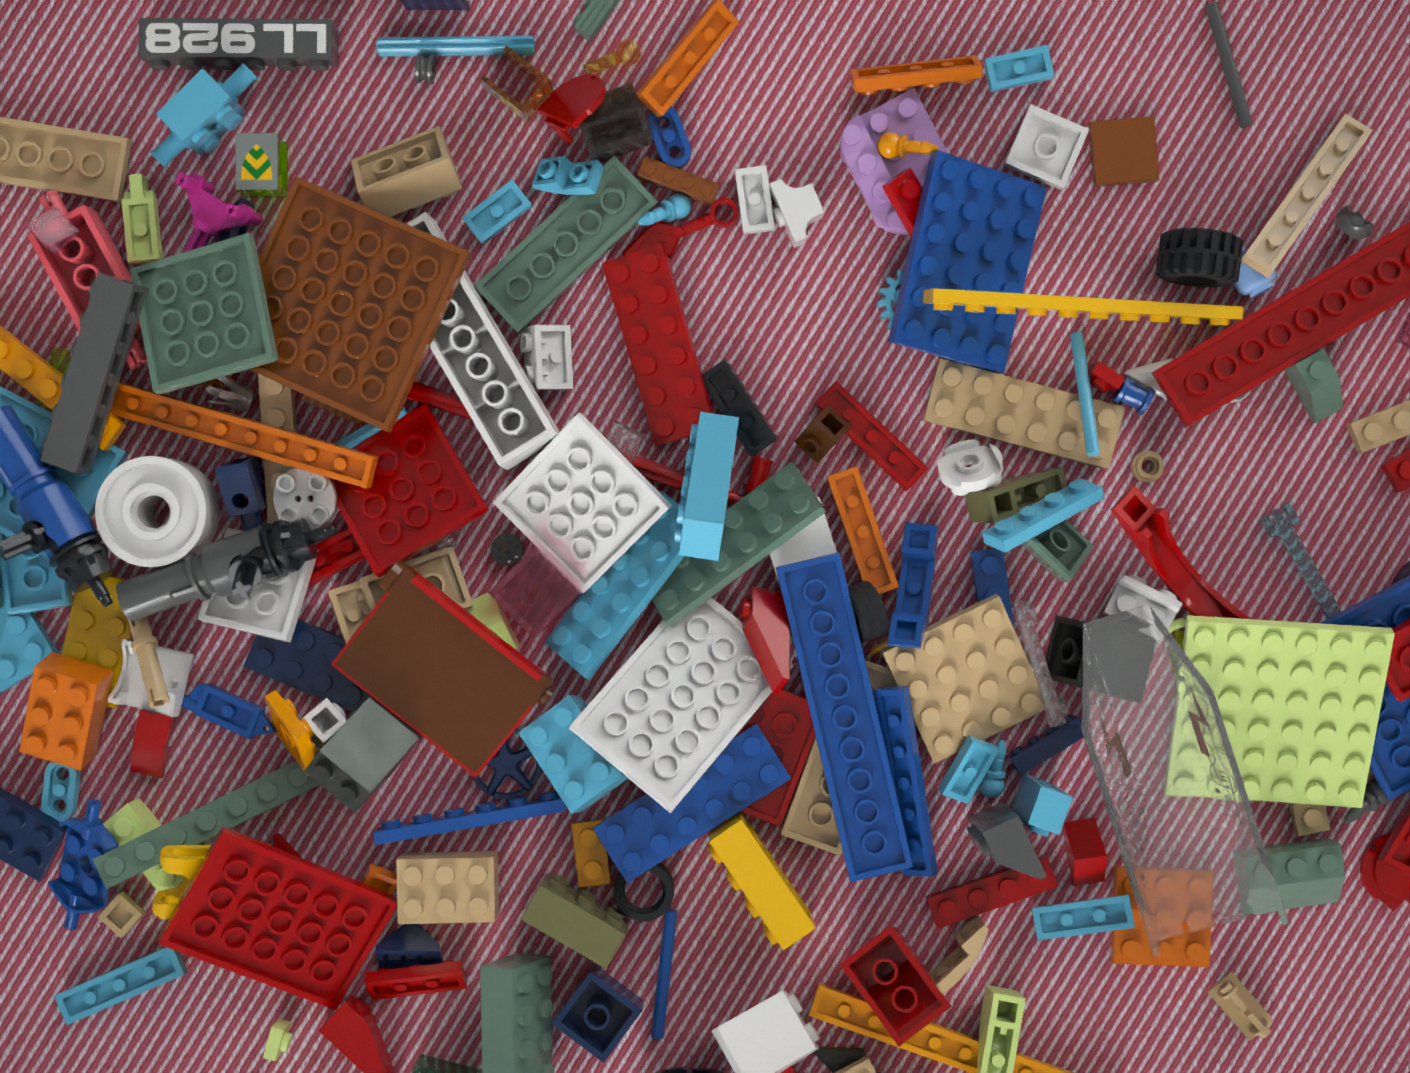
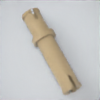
(145, 646)

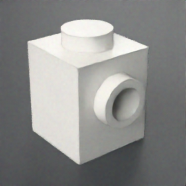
(325, 721)

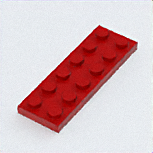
(658, 342)

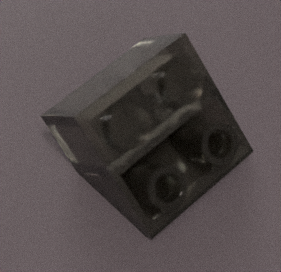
(616, 125)

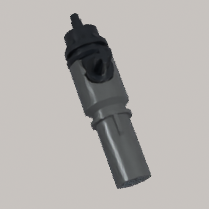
(224, 567)

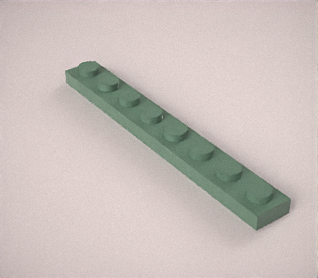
(204, 822)

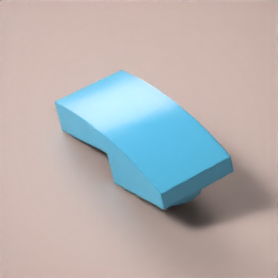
(569, 178)

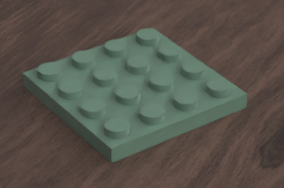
(205, 314)

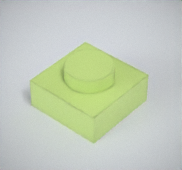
(278, 1040)

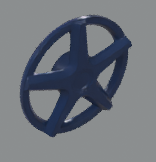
(506, 764)

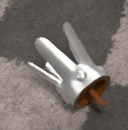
(238, 398)

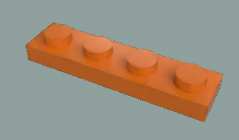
(687, 58)
(926, 73)
(862, 529)

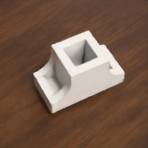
(795, 209)

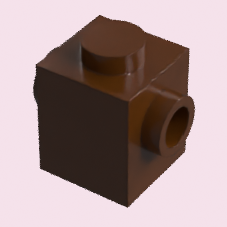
(817, 438)

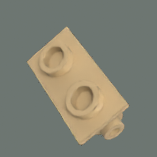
(1241, 1007)

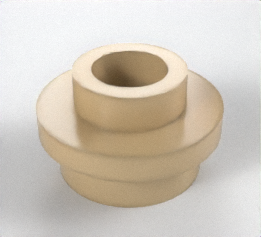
(1156, 463)

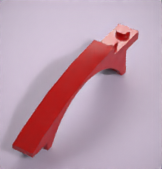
(1153, 537)

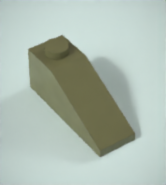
(1013, 494)

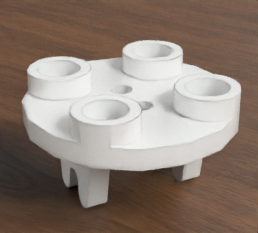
(305, 484)

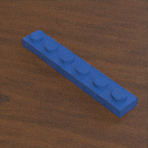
(902, 751)
(457, 819)

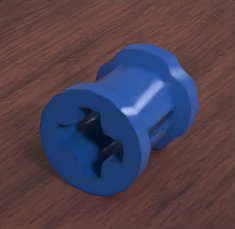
(1134, 395)

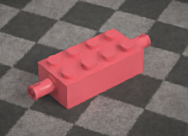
(79, 262)

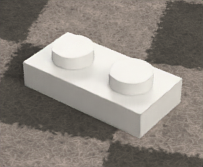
(754, 199)

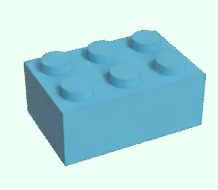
(569, 762)

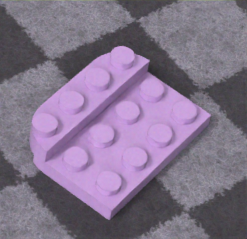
(869, 169)

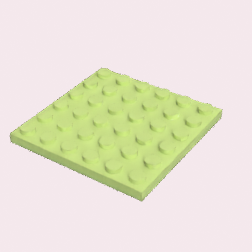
(1295, 702)

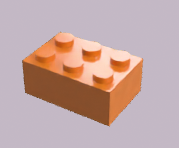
(65, 710)

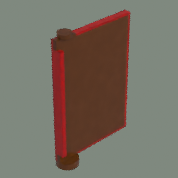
(442, 670)

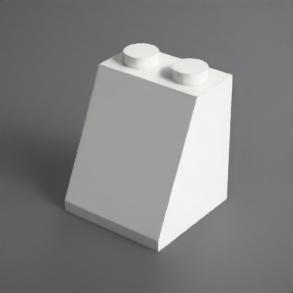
(767, 1036)

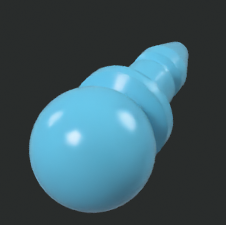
(676, 207)
(993, 782)

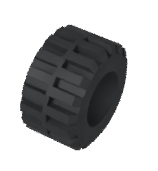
(1199, 257)

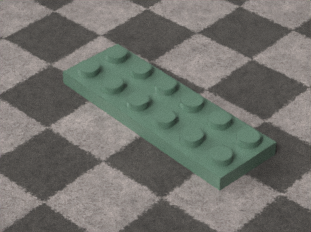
(565, 246)
(750, 533)

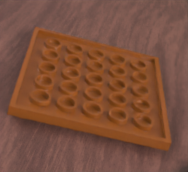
(353, 301)

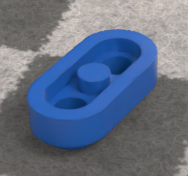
(670, 138)

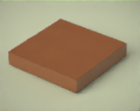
(1123, 151)

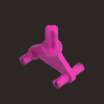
(211, 213)

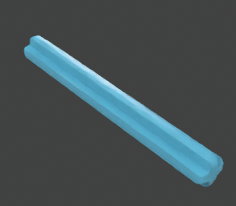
(454, 45)

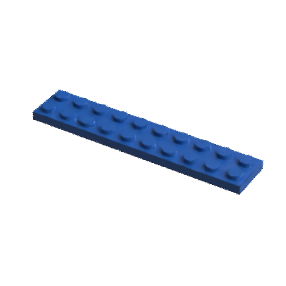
(844, 716)

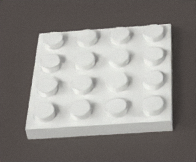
(582, 503)

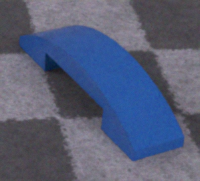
(915, 586)

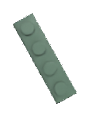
(593, 17)

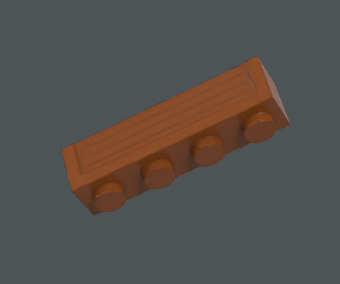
(678, 181)

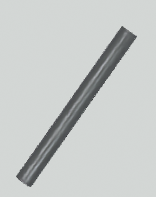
(1228, 64)

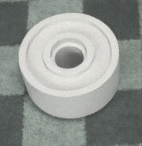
(127, 511)

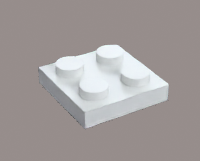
(1046, 147)

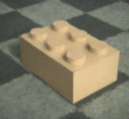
(447, 887)

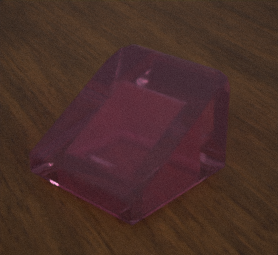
(53, 229)

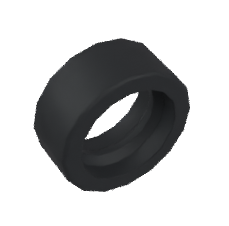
(653, 912)

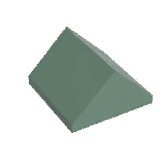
(1060, 550)

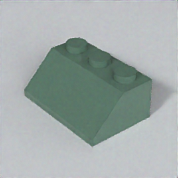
(1307, 872)

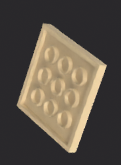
(966, 678)

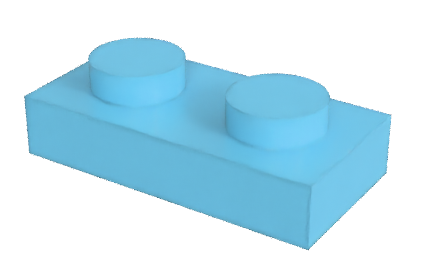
(1018, 68)
(497, 212)
(968, 769)

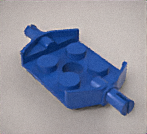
(79, 884)

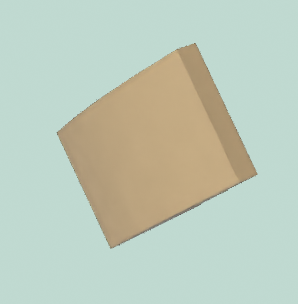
(356, 600)

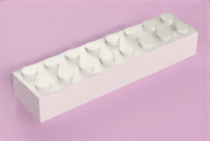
(488, 373)

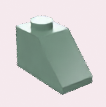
(1316, 385)

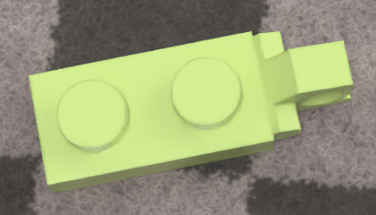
(141, 222)

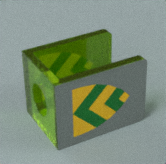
(261, 165)

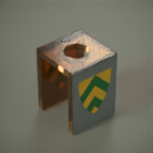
(538, 97)

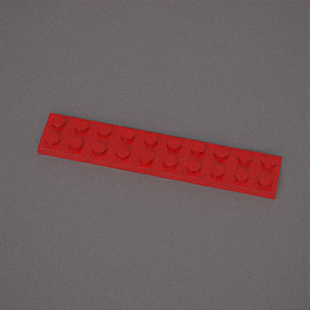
(1288, 328)

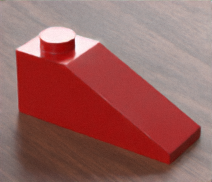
(768, 634)
(357, 1036)

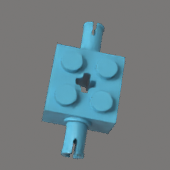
(202, 113)

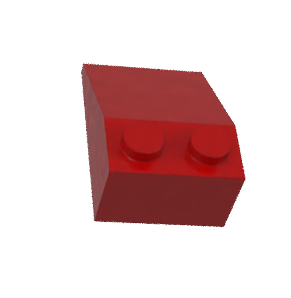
(896, 984)

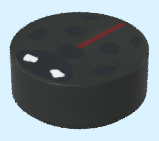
(507, 549)

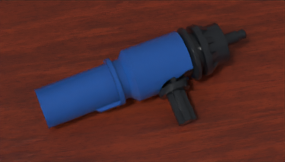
(51, 514)

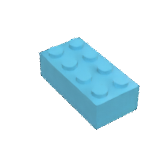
(706, 486)

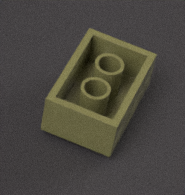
(576, 919)

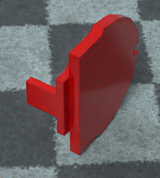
(572, 103)
(1382, 879)

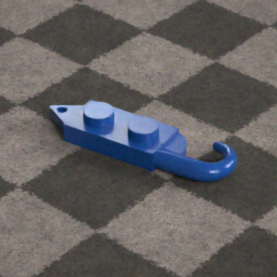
(228, 711)

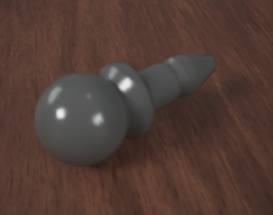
(1372, 800)

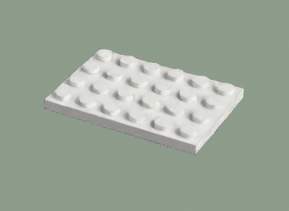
(676, 703)

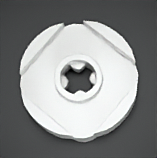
(985, 472)

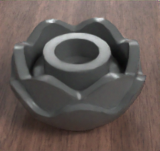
(1353, 223)

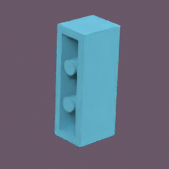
(1041, 805)

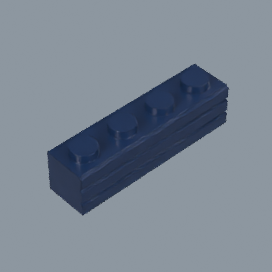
(1047, 745)

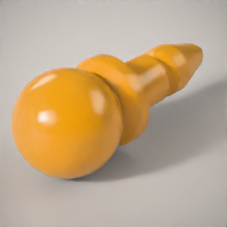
(892, 145)

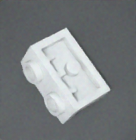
(548, 356)
(1134, 592)

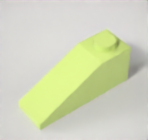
(999, 1029)

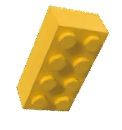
(762, 881)

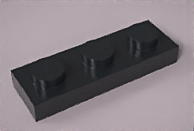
(736, 401)

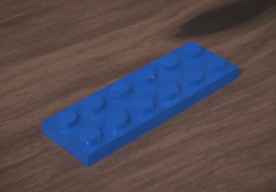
(648, 834)

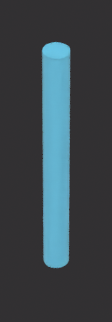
(1084, 394)

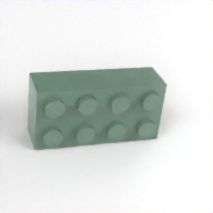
(517, 1014)

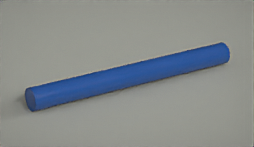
(664, 974)

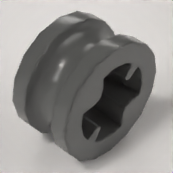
(425, 68)

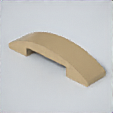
(956, 964)

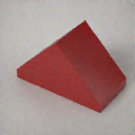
(1085, 851)

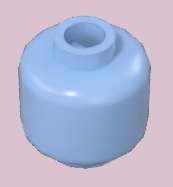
(1252, 282)

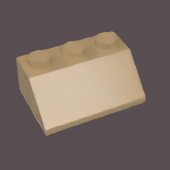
(406, 173)

